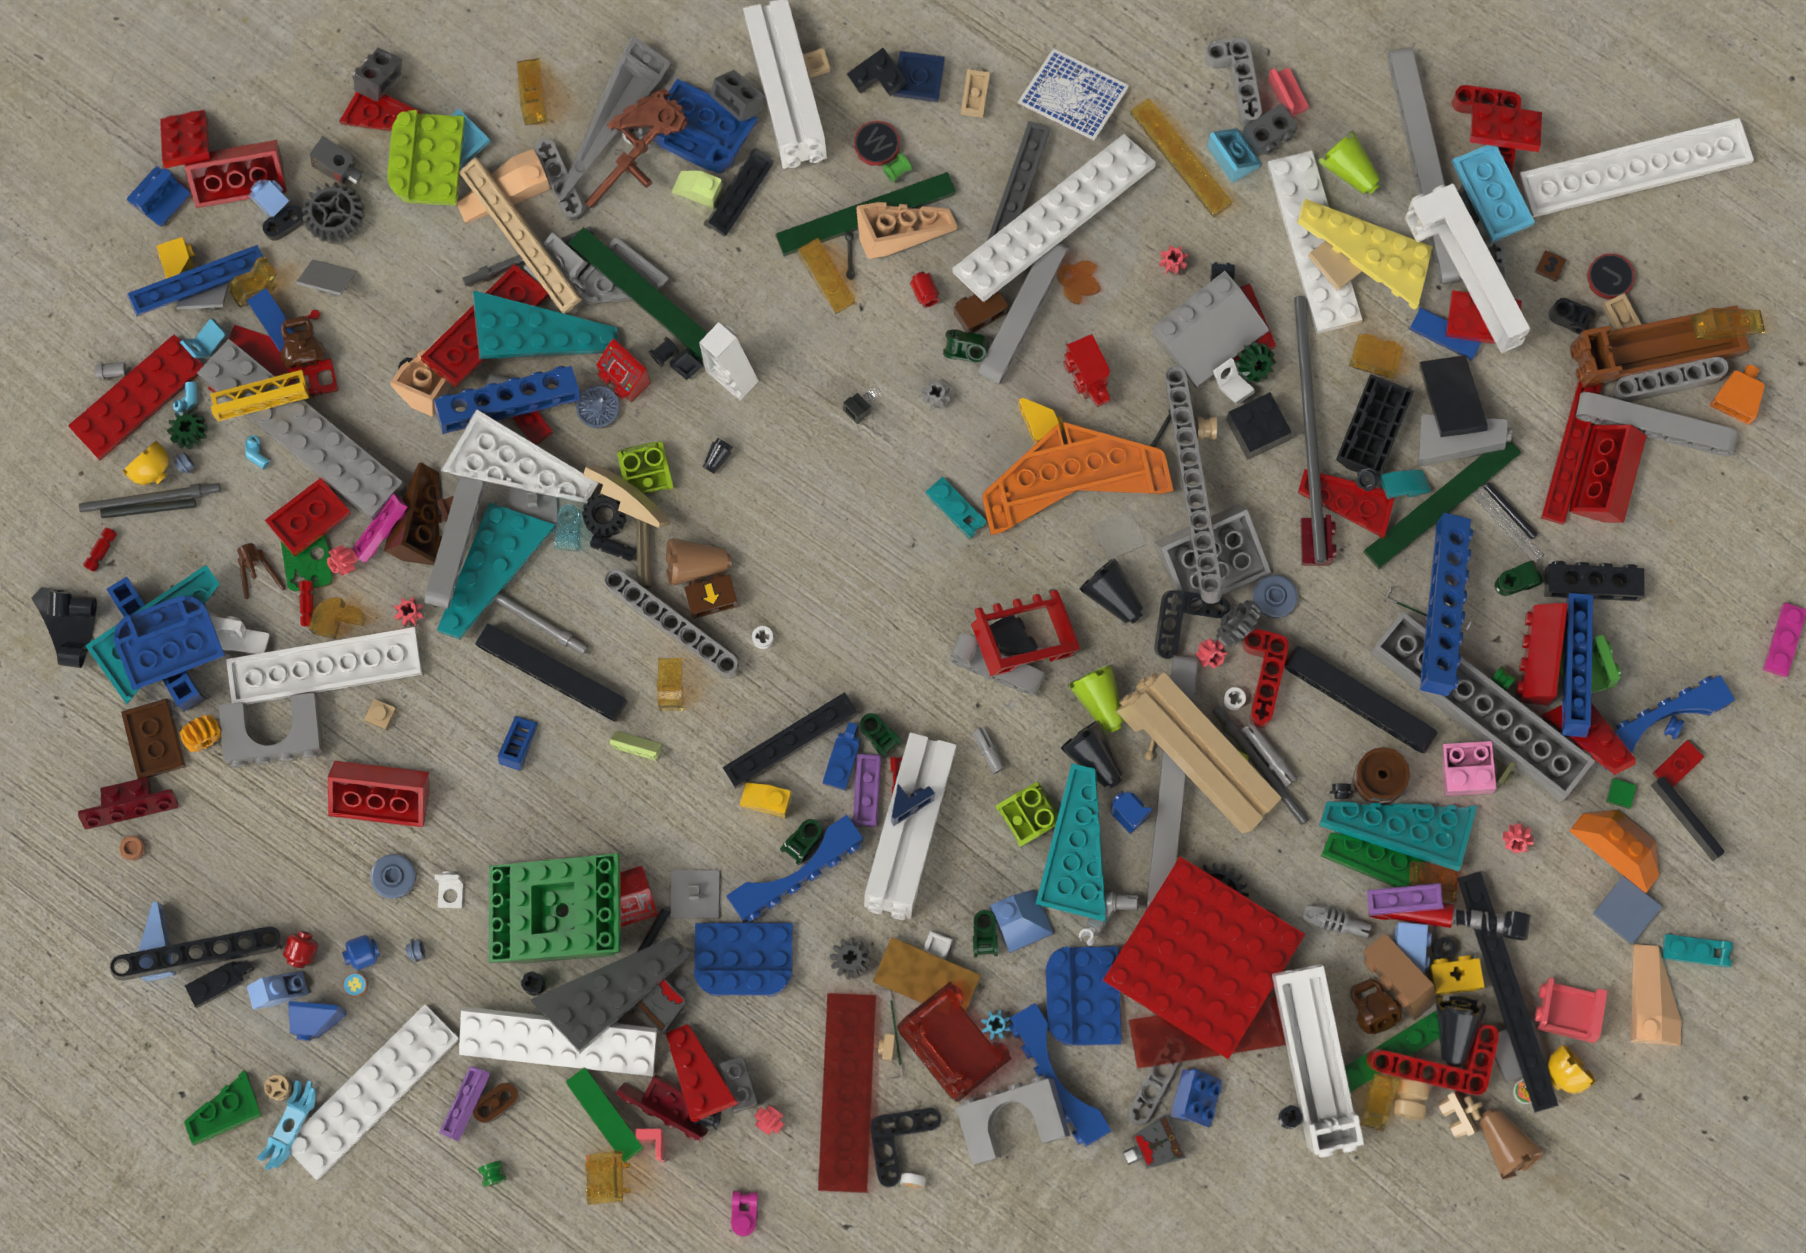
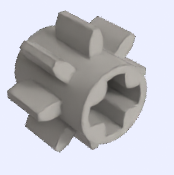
(939, 389)

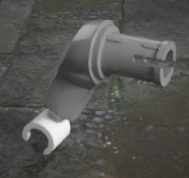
(1113, 903)

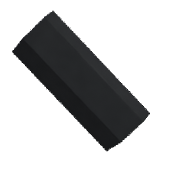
(1374, 425)

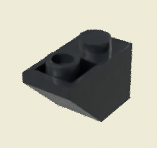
(1011, 637)

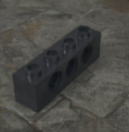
(1557, 586)

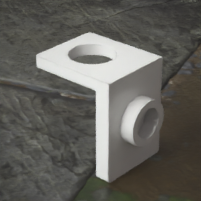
(1233, 384)
(447, 881)

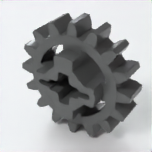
(1238, 623)

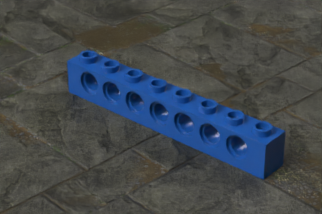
(1432, 676)

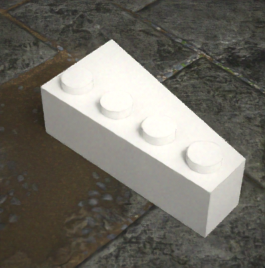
(727, 361)

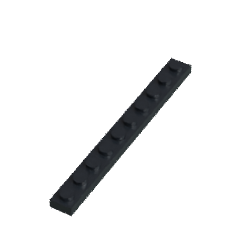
(1509, 998)

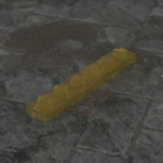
(1181, 157)

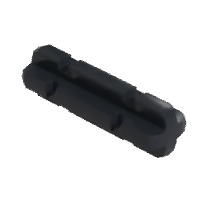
(612, 548)

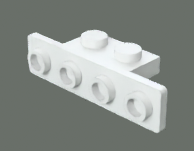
(236, 637)

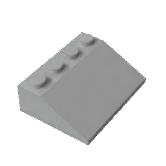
(1209, 328)
(1237, 551)

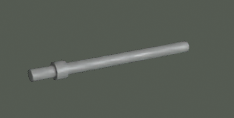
(564, 637)

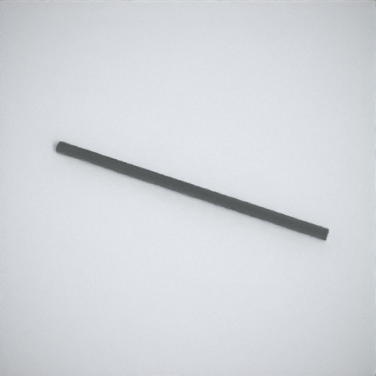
(1310, 430)

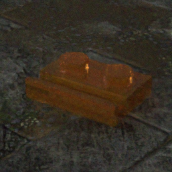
(1429, 873)

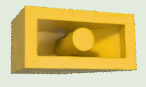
(176, 256)
(1038, 418)
(766, 799)

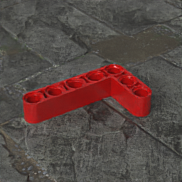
(1496, 97)
(1439, 1071)

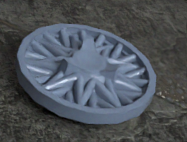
(597, 407)
(1275, 596)
(393, 876)

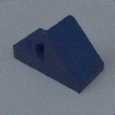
(906, 806)

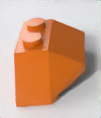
(1620, 845)

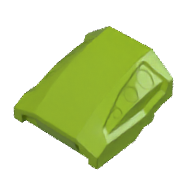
(645, 467)
(1023, 813)

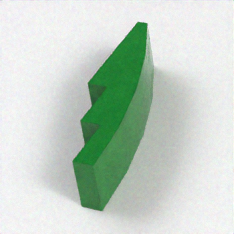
(604, 1114)

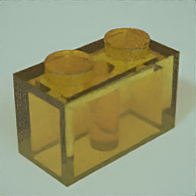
(1376, 356)

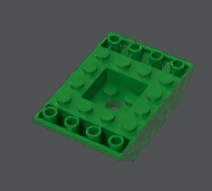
(528, 906)

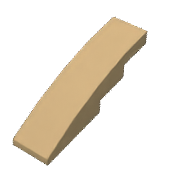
(631, 499)

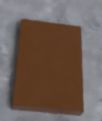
(153, 739)

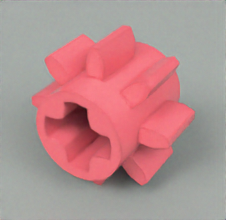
(1168, 263)
(342, 560)
(406, 606)
(1211, 653)
(1518, 838)
(769, 1120)

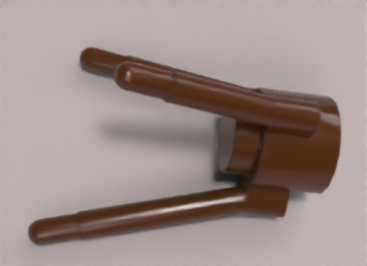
(249, 558)

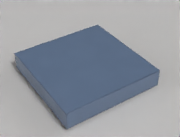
(1627, 910)

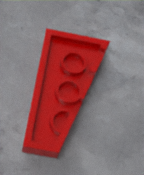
(1345, 498)
(1600, 741)
(699, 1079)

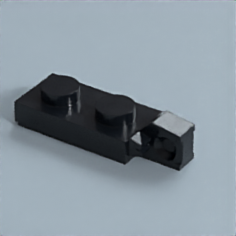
(217, 982)

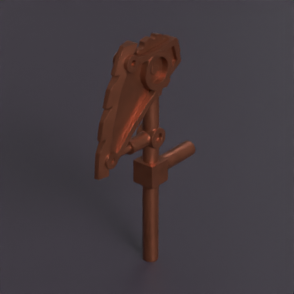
(649, 112)

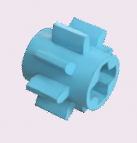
(999, 1031)

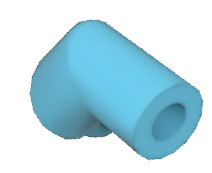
(188, 400)
(253, 452)

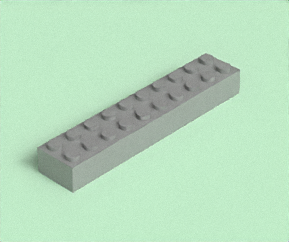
(307, 435)
(1489, 713)

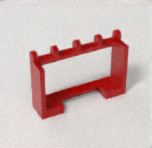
(1060, 621)

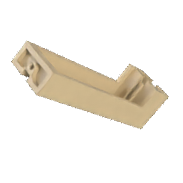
(1199, 750)

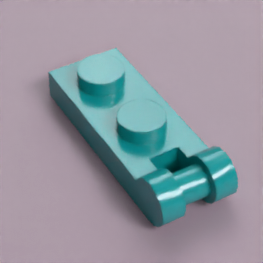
(955, 507)
(1696, 950)

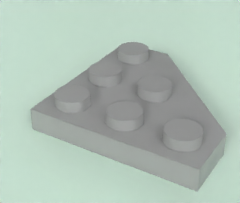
(601, 290)

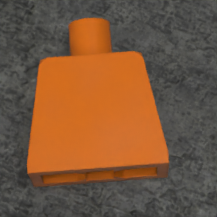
(1740, 395)

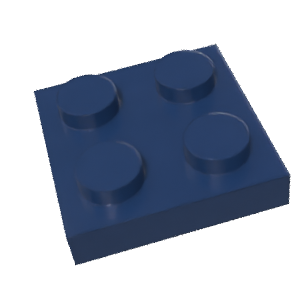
(923, 74)

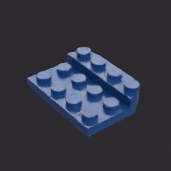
(711, 132)
(166, 640)
(743, 958)
(1079, 1003)

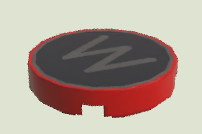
(877, 143)

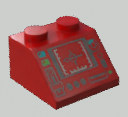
(622, 371)
(635, 897)

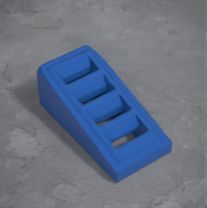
(520, 755)

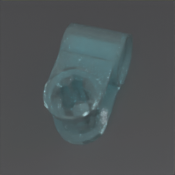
(567, 532)

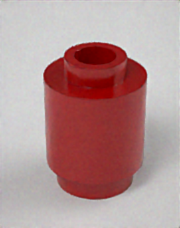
(925, 289)

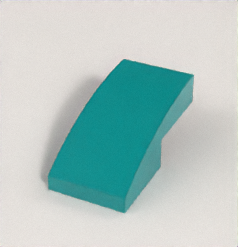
(1404, 482)

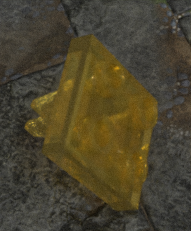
(605, 1178)

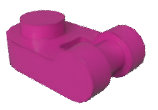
(744, 1222)

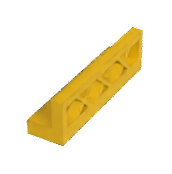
(261, 400)

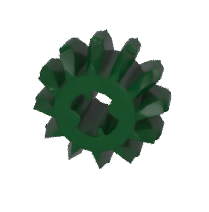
(1255, 362)
(179, 433)

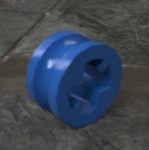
(1673, 727)

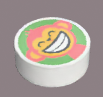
(1520, 1093)
(913, 1180)

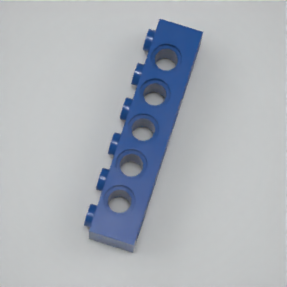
(520, 403)
(1577, 665)

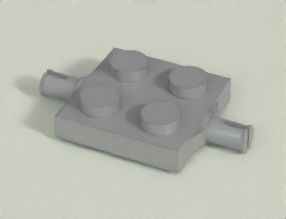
(566, 258)

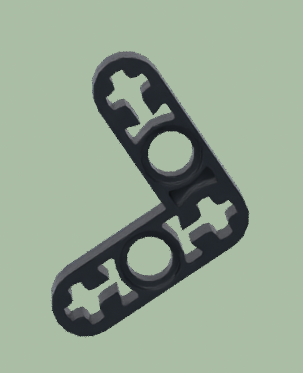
(1183, 606)
(888, 1139)

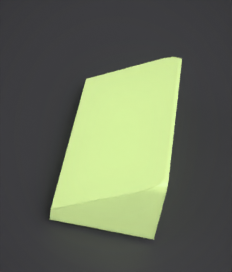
(635, 745)

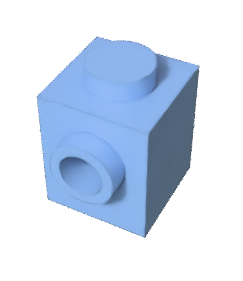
(268, 196)

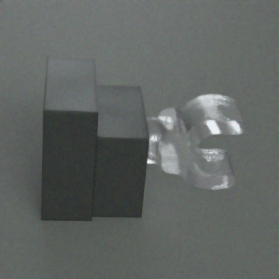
(858, 407)

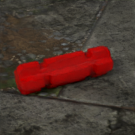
(100, 549)
(306, 602)

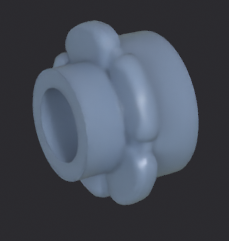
(184, 463)
(415, 950)

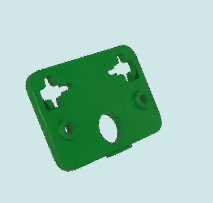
(307, 566)

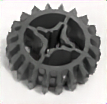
(337, 197)

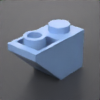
(1413, 941)
(277, 989)

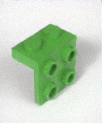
(1604, 670)

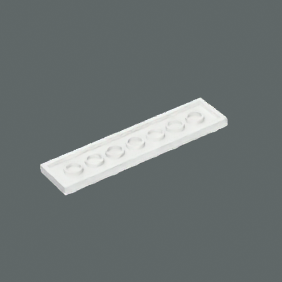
(1294, 181)
(324, 666)
(536, 1040)
(372, 1091)

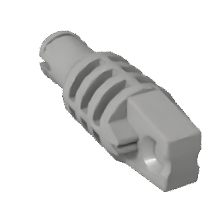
(1335, 921)

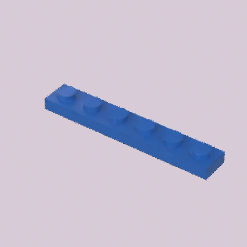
(193, 281)

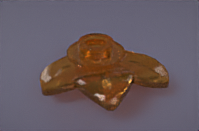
(1082, 282)

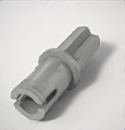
(988, 750)

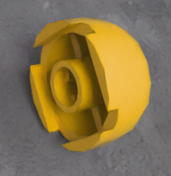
(148, 466)
(1568, 1071)

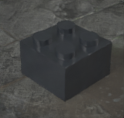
(1258, 426)

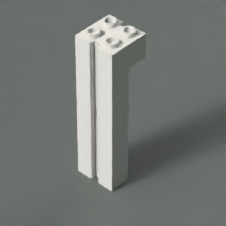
(785, 83)
(1447, 216)
(905, 846)
(1316, 1061)

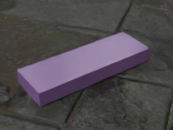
(867, 790)
(1405, 899)
(464, 1103)

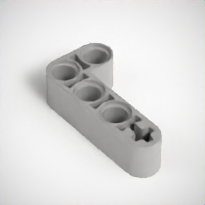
(1240, 82)
(969, 656)

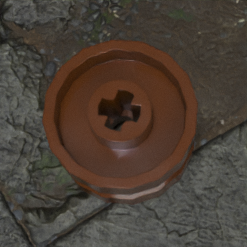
(1387, 763)

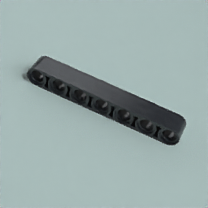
(551, 672)
(1360, 699)
(185, 961)

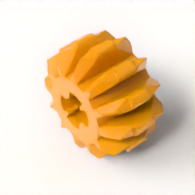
(200, 733)

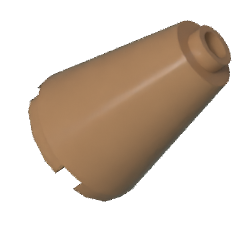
(694, 561)
(1508, 1144)

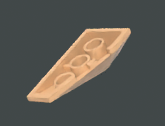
(518, 178)
(893, 229)
(419, 384)
(1653, 1008)

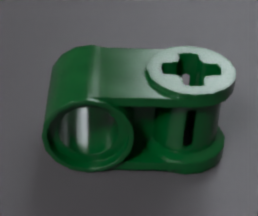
(964, 346)
(1521, 578)
(880, 735)
(802, 842)
(985, 936)

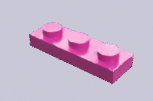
(379, 528)
(1784, 640)

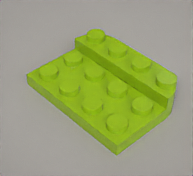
(426, 158)

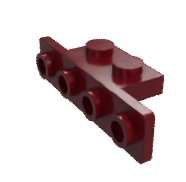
(127, 802)
(665, 1102)

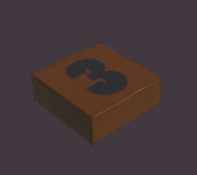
(1550, 266)

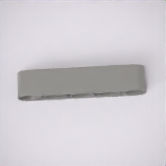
(1677, 372)

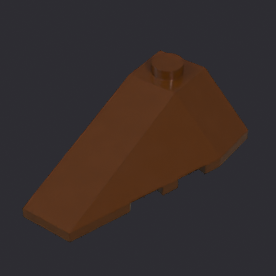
(416, 534)

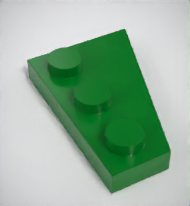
(227, 1110)

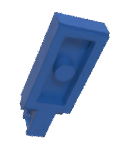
(842, 758)

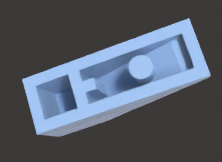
(155, 936)

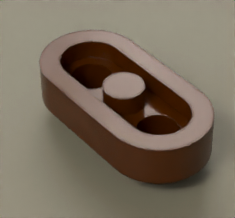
(495, 1102)

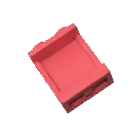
(1570, 1011)

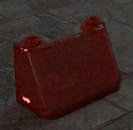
(951, 1043)

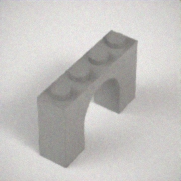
(303, 739)
(979, 1115)

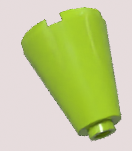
(1352, 164)
(1100, 696)

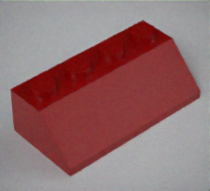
(233, 172)
(1608, 473)
(1542, 653)
(378, 793)

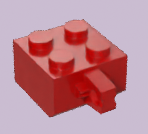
(1089, 369)

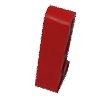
(1265, 679)

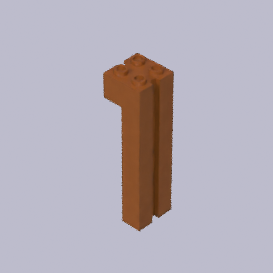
(1610, 355)

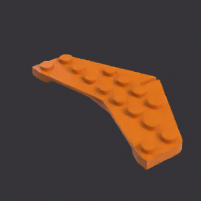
(1085, 464)

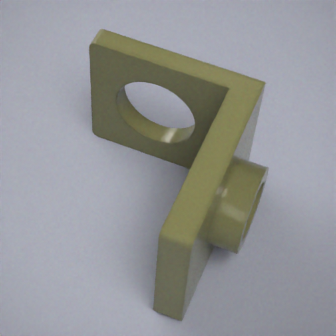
(1504, 772)

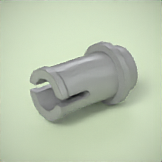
(110, 370)

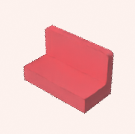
(1287, 91)
(653, 1135)

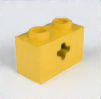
(1470, 979)

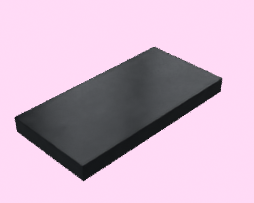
(1453, 396)

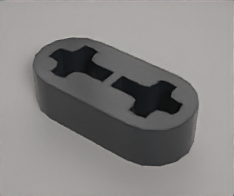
(283, 222)

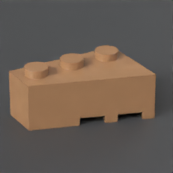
(1400, 976)

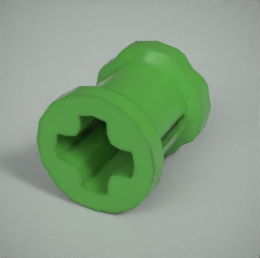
(896, 167)

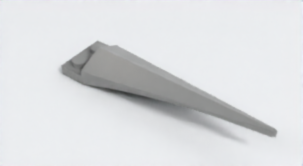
(632, 78)

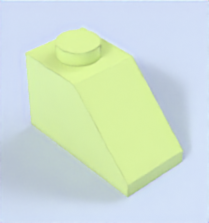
(699, 187)

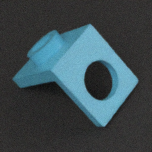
(206, 341)

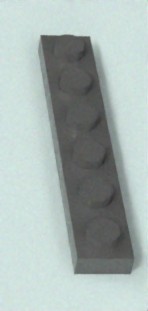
(1021, 176)

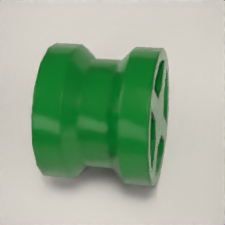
(1503, 679)
(492, 1173)

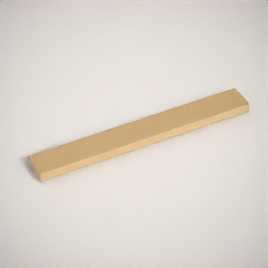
(520, 235)

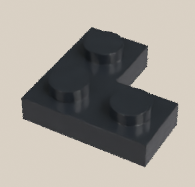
(878, 68)

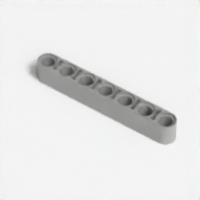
(1022, 313)
(1658, 424)
(666, 613)

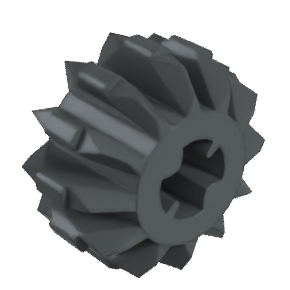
(856, 964)

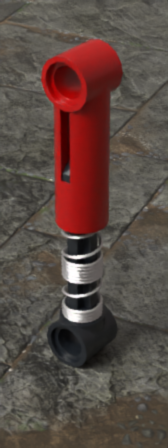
(1512, 925)

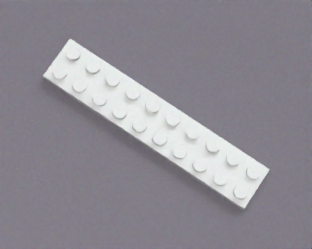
(1635, 167)
(1053, 217)

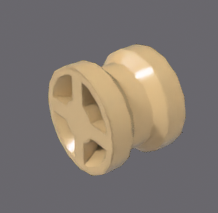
(1206, 428)
(273, 1085)

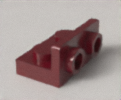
(1307, 546)

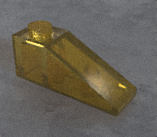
(531, 92)
(825, 275)
(1727, 323)

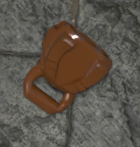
(300, 347)
(1377, 1010)

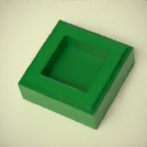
(1621, 793)

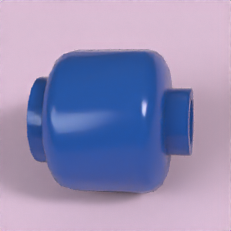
(361, 952)

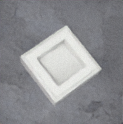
(938, 945)

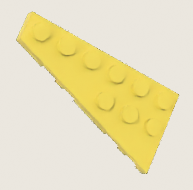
(1376, 251)

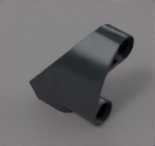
(69, 623)

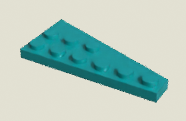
(523, 330)
(495, 557)
(199, 585)
(1412, 829)
(1074, 862)

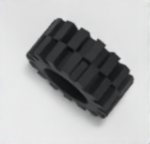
(603, 528)

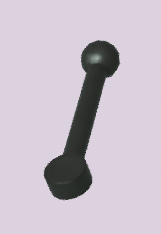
(850, 274)
(1162, 429)

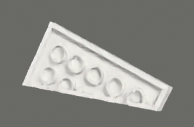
(503, 457)

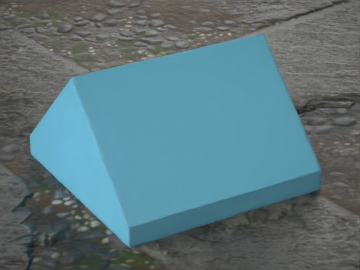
(1233, 153)

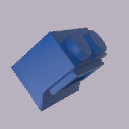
(1129, 811)

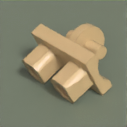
(1466, 1124)

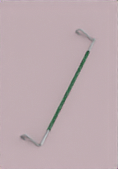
(1417, 611)
(895, 1030)

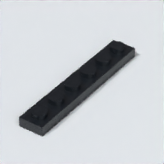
(789, 740)

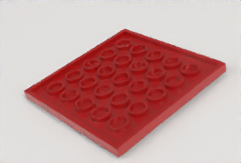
(1203, 957)

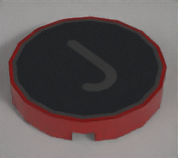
(1610, 276)

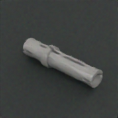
(1276, 762)

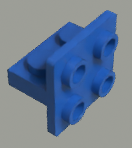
(158, 196)
(1196, 1097)

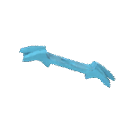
(281, 1141)

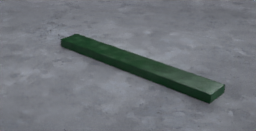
(846, 220)
(638, 290)
(1440, 502)

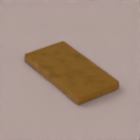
(921, 974)

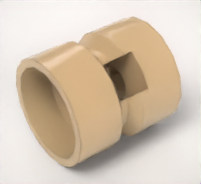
(1411, 1099)

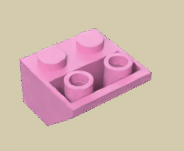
(1468, 769)

